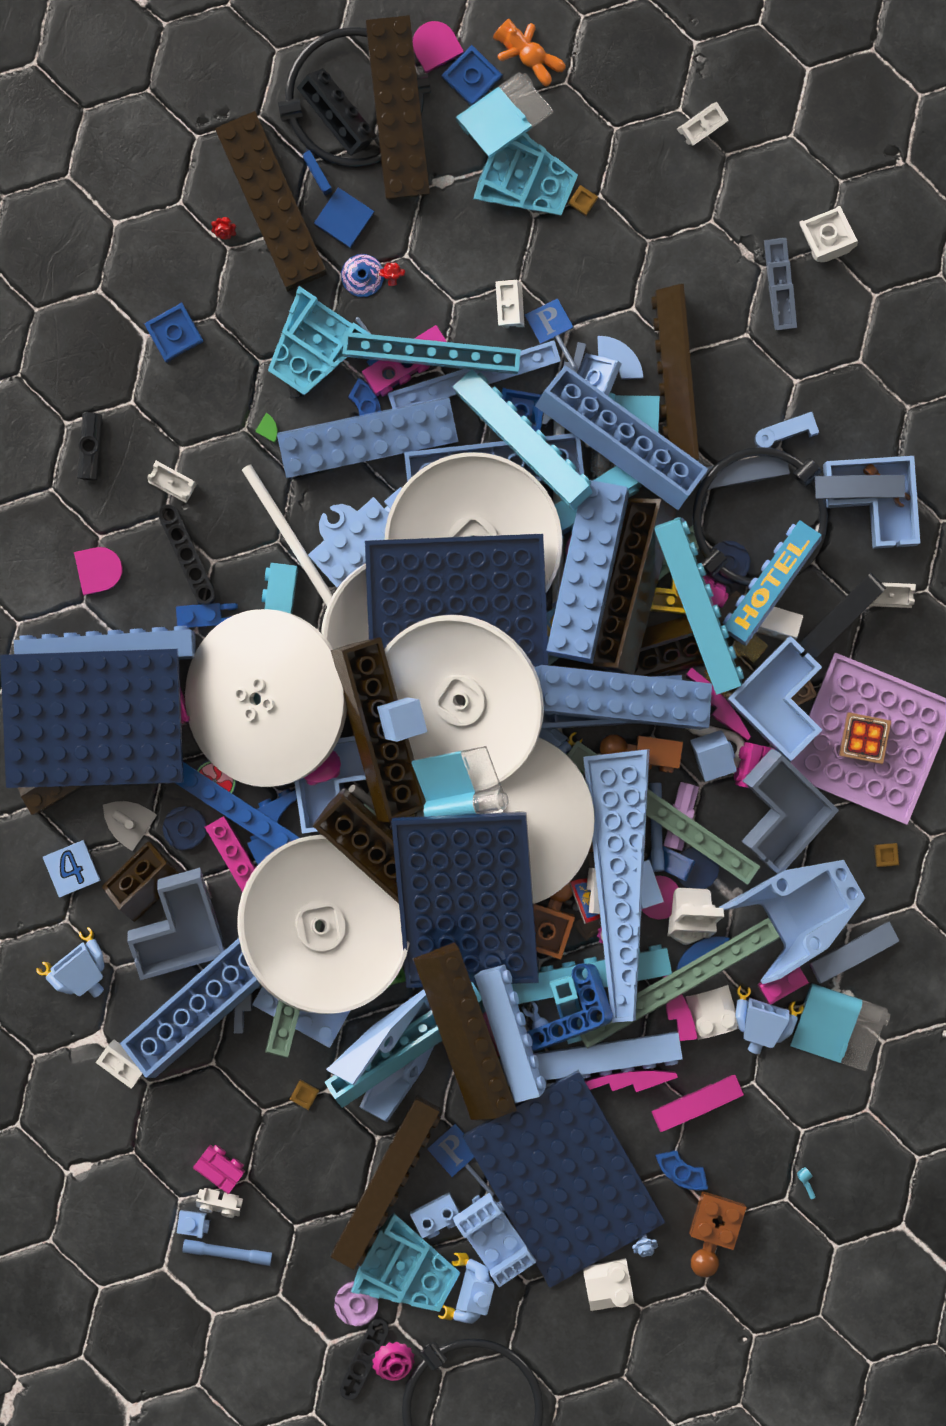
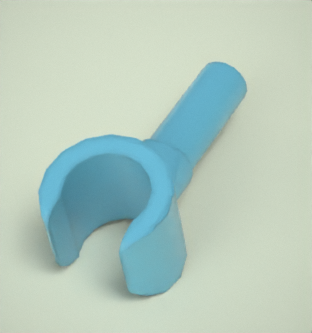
(804, 1175)

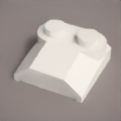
(829, 235)
(713, 1012)
(608, 1285)

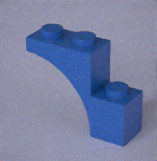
(273, 810)

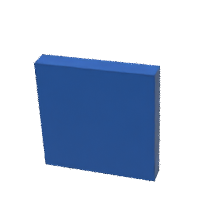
(471, 75)
(344, 217)
(173, 332)

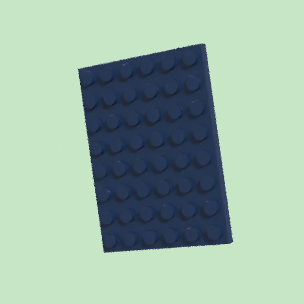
(471, 576)
(92, 718)
(467, 886)
(564, 1179)

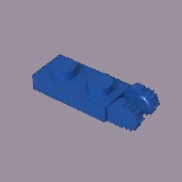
(202, 615)

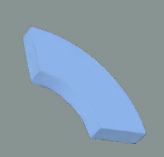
(618, 351)

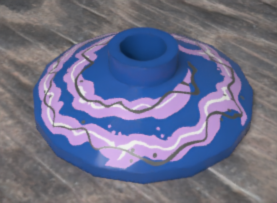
(362, 286)

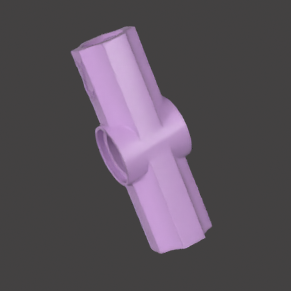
(685, 803)

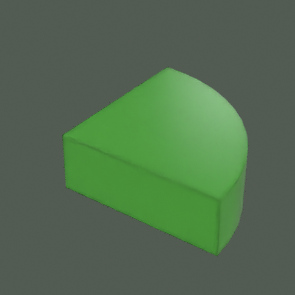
(267, 428)

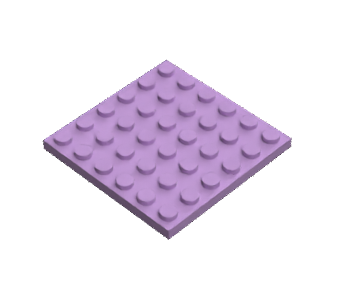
(911, 747)

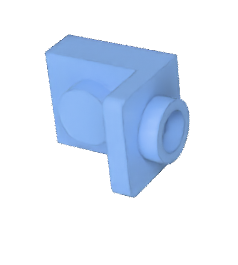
(192, 1223)

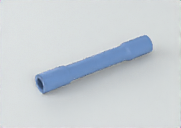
(657, 852)
(251, 1256)

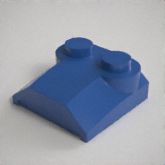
(525, 404)

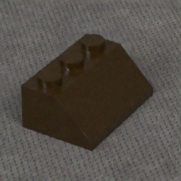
(135, 883)

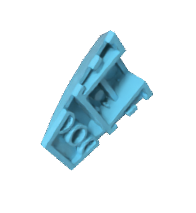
(526, 178)
(310, 343)
(405, 1269)

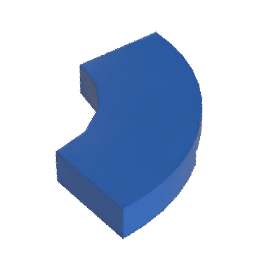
(364, 398)
(699, 949)
(680, 1172)

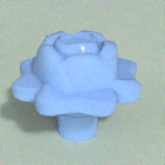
(645, 1246)

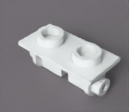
(210, 1202)

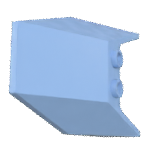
(806, 910)
(387, 1095)

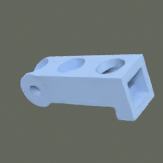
(787, 429)

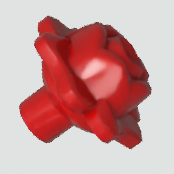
(223, 228)
(391, 272)

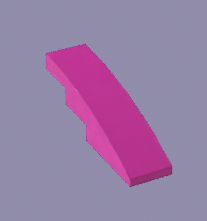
(723, 710)
(639, 1078)
(697, 1103)

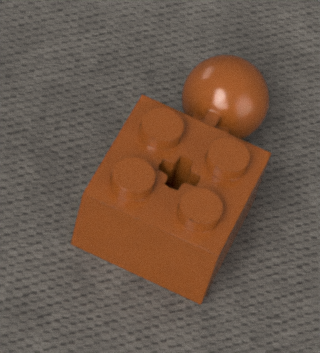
(662, 753)
(558, 920)
(705, 1261)

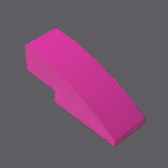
(680, 1011)

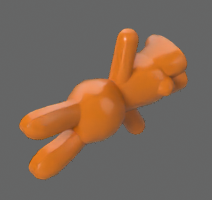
(529, 52)

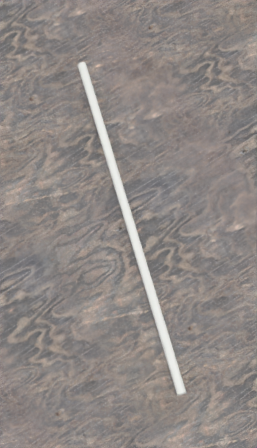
(288, 534)

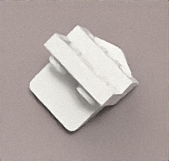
(693, 915)

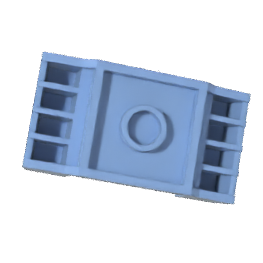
(494, 1239)

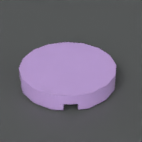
(353, 1307)

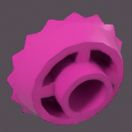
(393, 1361)

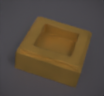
(583, 200)
(886, 855)
(304, 1094)

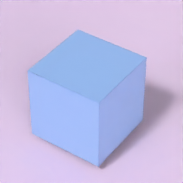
(402, 719)
(714, 755)

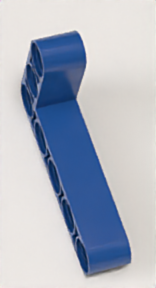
(587, 1015)

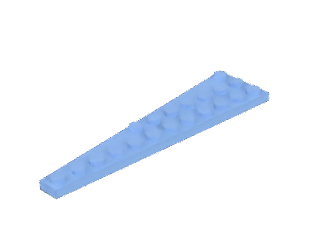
(620, 804)

